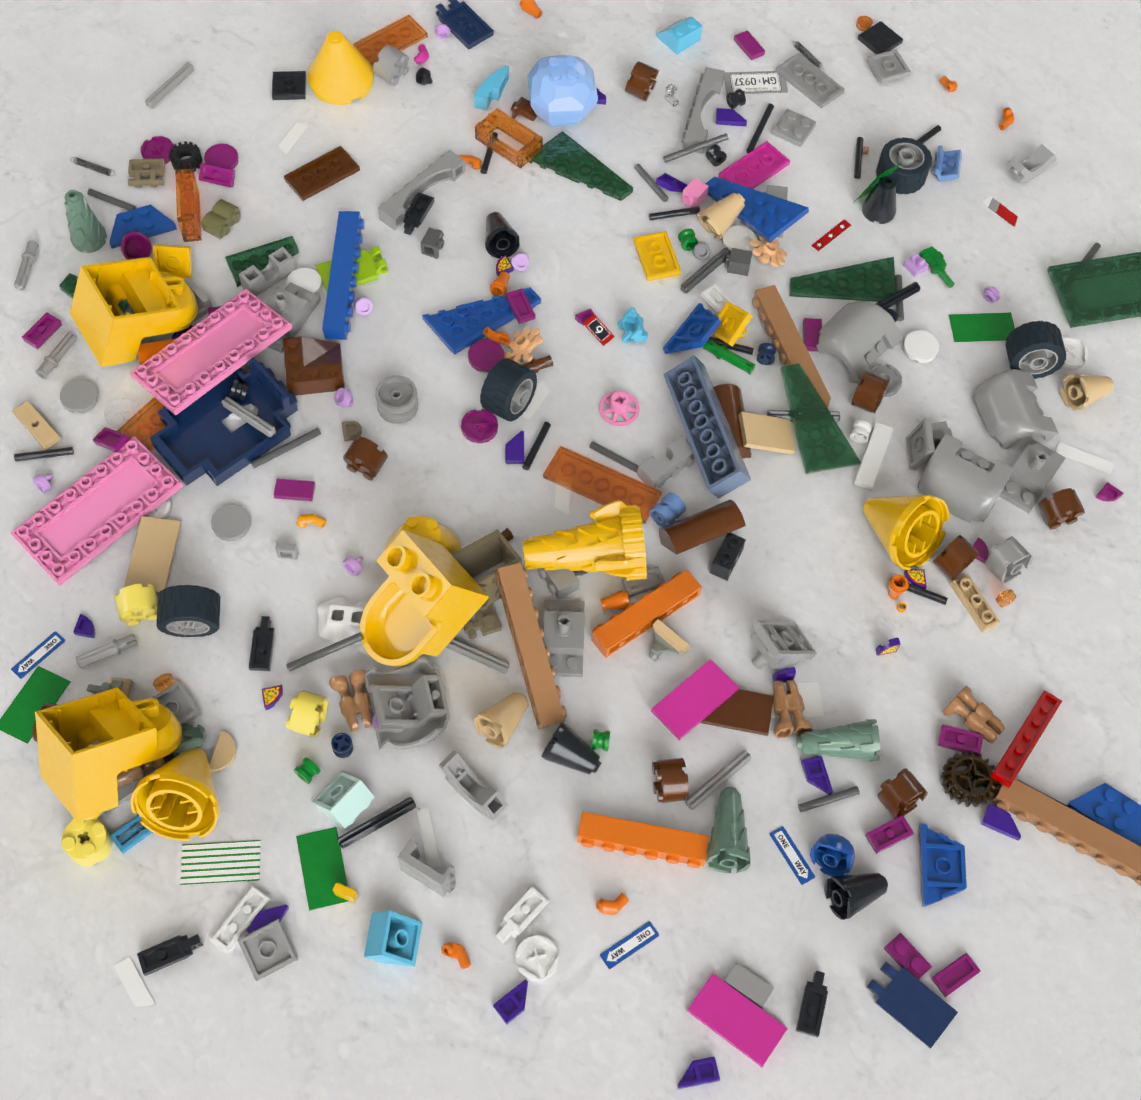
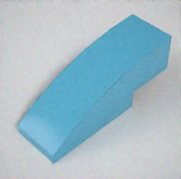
(491, 88)

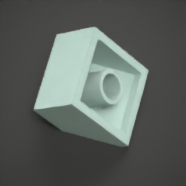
(344, 799)

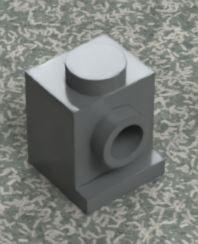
(432, 242)

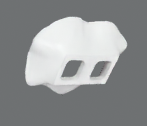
(339, 630)

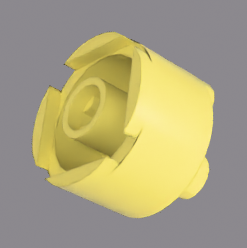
(136, 603)
(307, 713)
(76, 842)

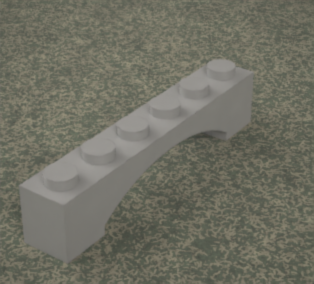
(710, 85)
(446, 168)

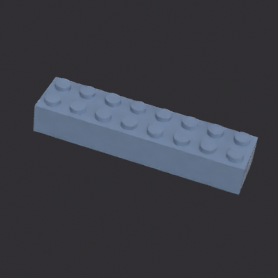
(706, 427)

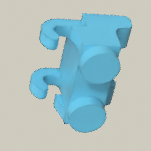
(633, 327)

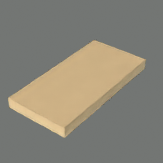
(153, 552)

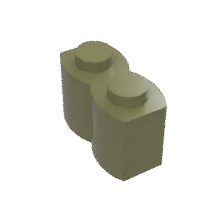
(220, 219)

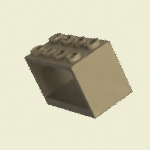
(484, 555)

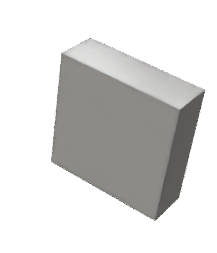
(286, 551)

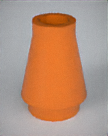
(531, 8)
(500, 284)
(897, 585)
(616, 601)

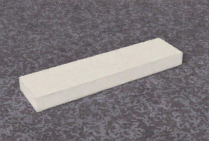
(873, 456)

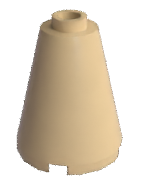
(721, 215)
(1083, 389)
(501, 719)

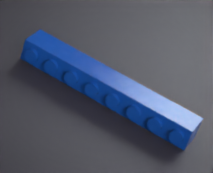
(342, 275)

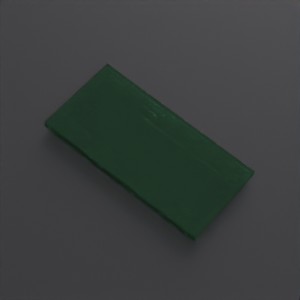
(1099, 289)

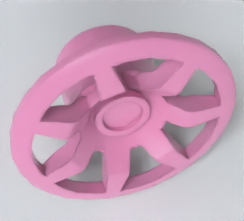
(619, 405)

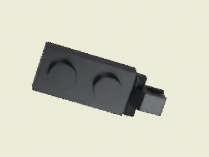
(417, 212)
(262, 646)
(168, 953)
(812, 1006)

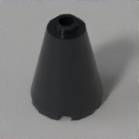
(881, 201)
(500, 236)
(571, 751)
(854, 892)

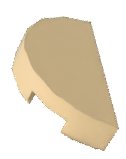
(224, 752)

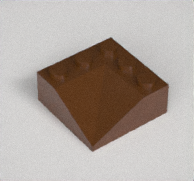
(312, 365)

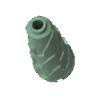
(83, 225)
(846, 741)
(729, 835)

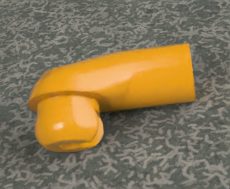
(303, 519)

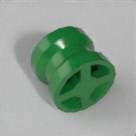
(687, 239)
(600, 740)
(307, 770)

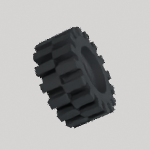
(185, 150)

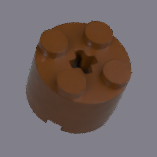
(642, 80)
(870, 392)
(364, 457)
(1061, 508)
(956, 557)
(671, 780)
(901, 793)

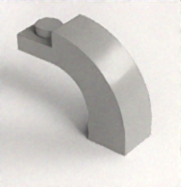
(1033, 165)
(470, 787)

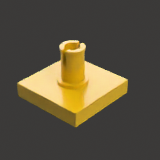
(173, 259)
(732, 323)

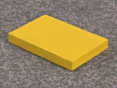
(656, 256)

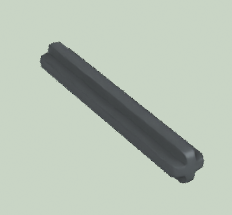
(705, 270)

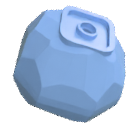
(562, 89)

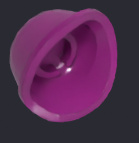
(135, 246)

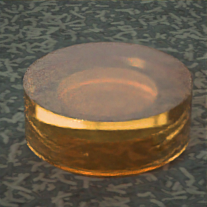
(864, 23)
(1006, 598)
(163, 682)

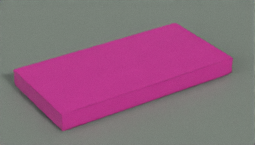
(756, 166)
(694, 699)
(737, 1020)

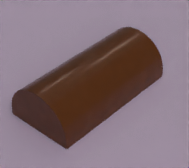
(732, 405)
(701, 527)

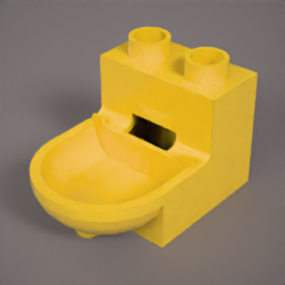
(158, 299)
(419, 603)
(128, 737)

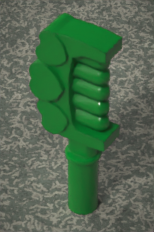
(937, 264)

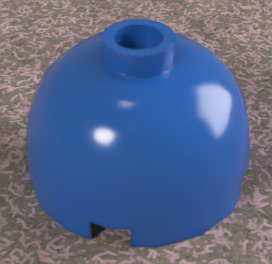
(833, 854)

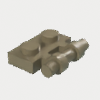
(146, 168)
(486, 622)

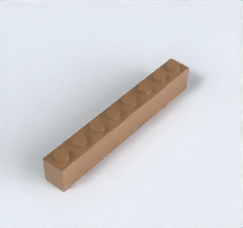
(786, 336)
(529, 646)
(1071, 828)

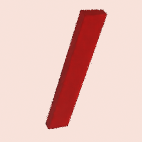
(1026, 739)

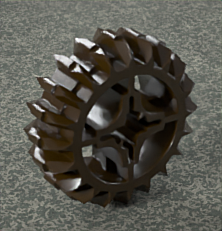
(954, 779)

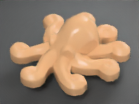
(768, 252)
(523, 345)

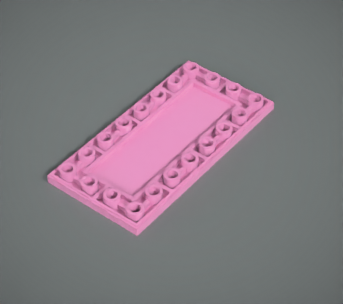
(210, 351)
(96, 510)

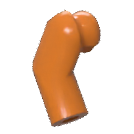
(951, 86)
(1008, 118)
(470, 159)
(499, 337)
(612, 907)
(458, 952)

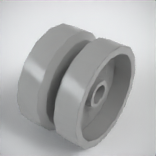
(397, 399)

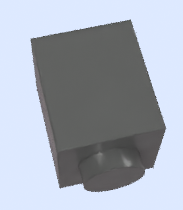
(739, 261)

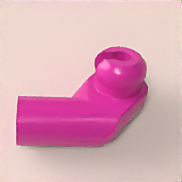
(422, 56)

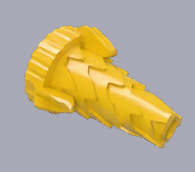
(606, 545)

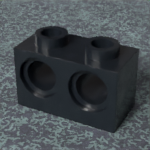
(727, 556)

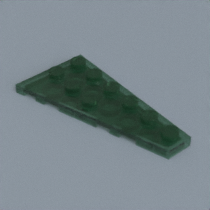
(577, 164)
(856, 282)
(817, 433)

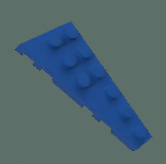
(762, 212)
(467, 322)

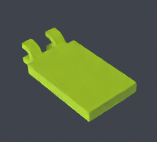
(367, 268)

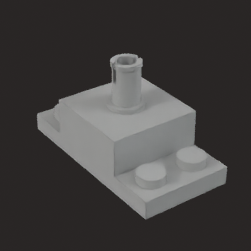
(295, 306)
(1031, 475)
(565, 636)
(780, 644)

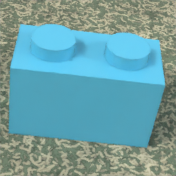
(681, 34)
(393, 938)

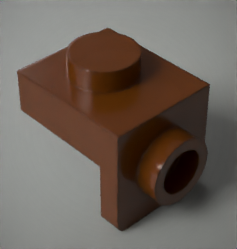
(523, 108)

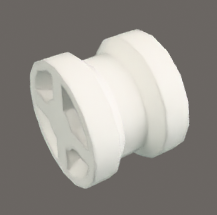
(860, 431)

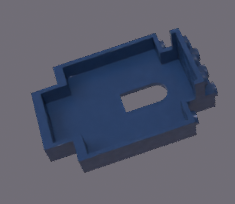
(201, 444)

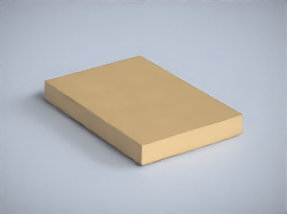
(766, 433)

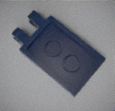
(464, 23)
(913, 1005)

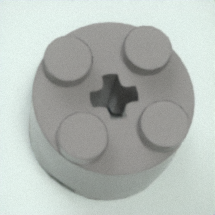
(391, 65)
(1008, 559)

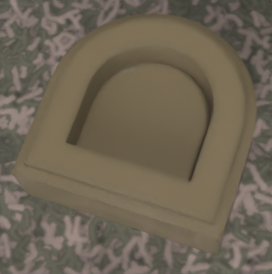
(351, 430)

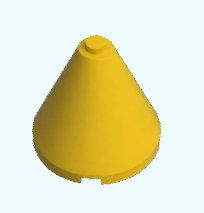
(340, 71)
(908, 526)
(178, 798)

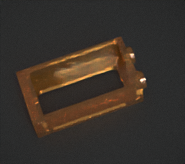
(499, 120)
(188, 205)

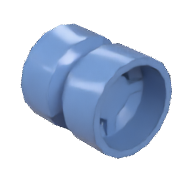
(667, 510)

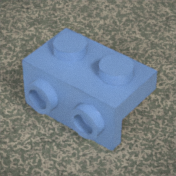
(947, 164)

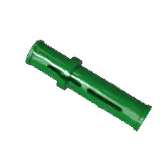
(723, 353)

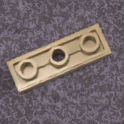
(36, 425)
(979, 611)

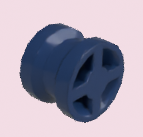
(766, 354)
(339, 741)

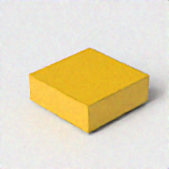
(345, 892)

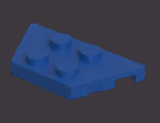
(142, 220)
(693, 331)
(1111, 811)
(941, 866)

